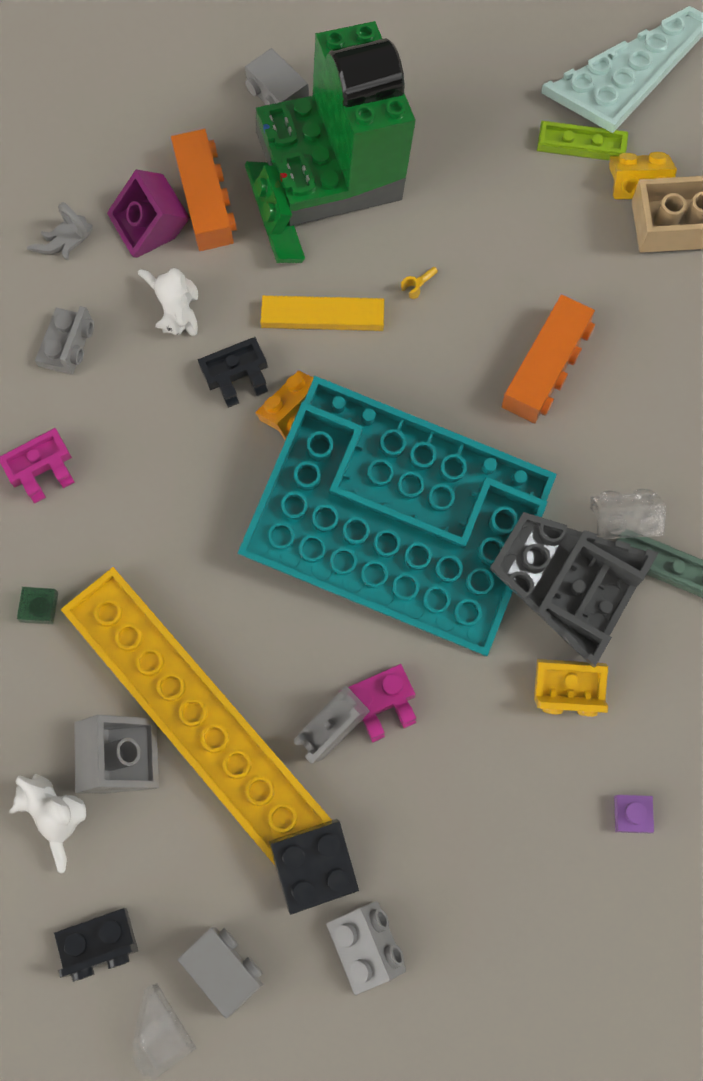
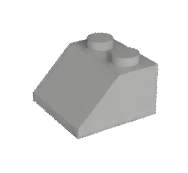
(115, 754)

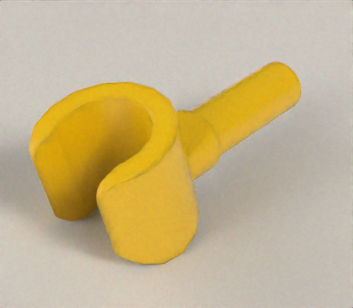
(417, 282)

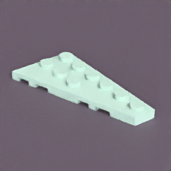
(627, 73)

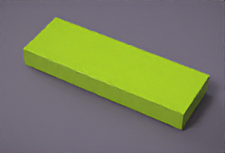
(581, 140)

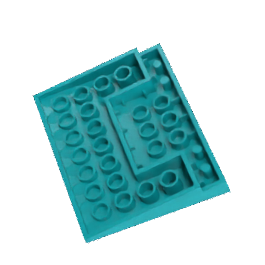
(394, 514)

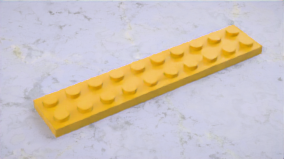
(192, 712)

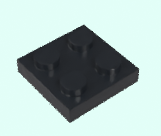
(313, 866)

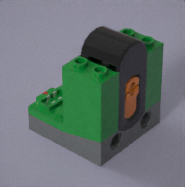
(349, 138)

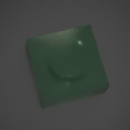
(37, 605)

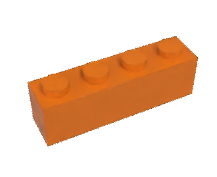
(202, 189)
(548, 358)

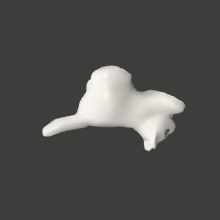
(174, 294)
(53, 814)

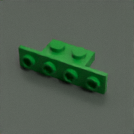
(274, 212)

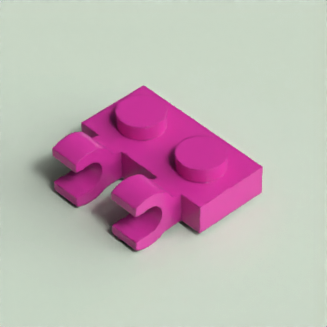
(35, 458)
(384, 692)

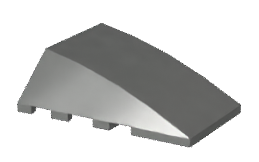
(572, 579)

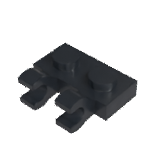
(233, 364)

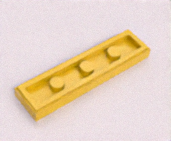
(322, 313)

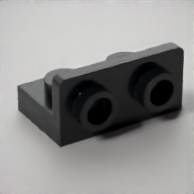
(94, 943)

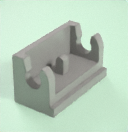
(331, 725)

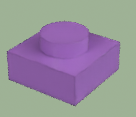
(634, 814)

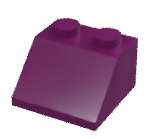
(147, 213)

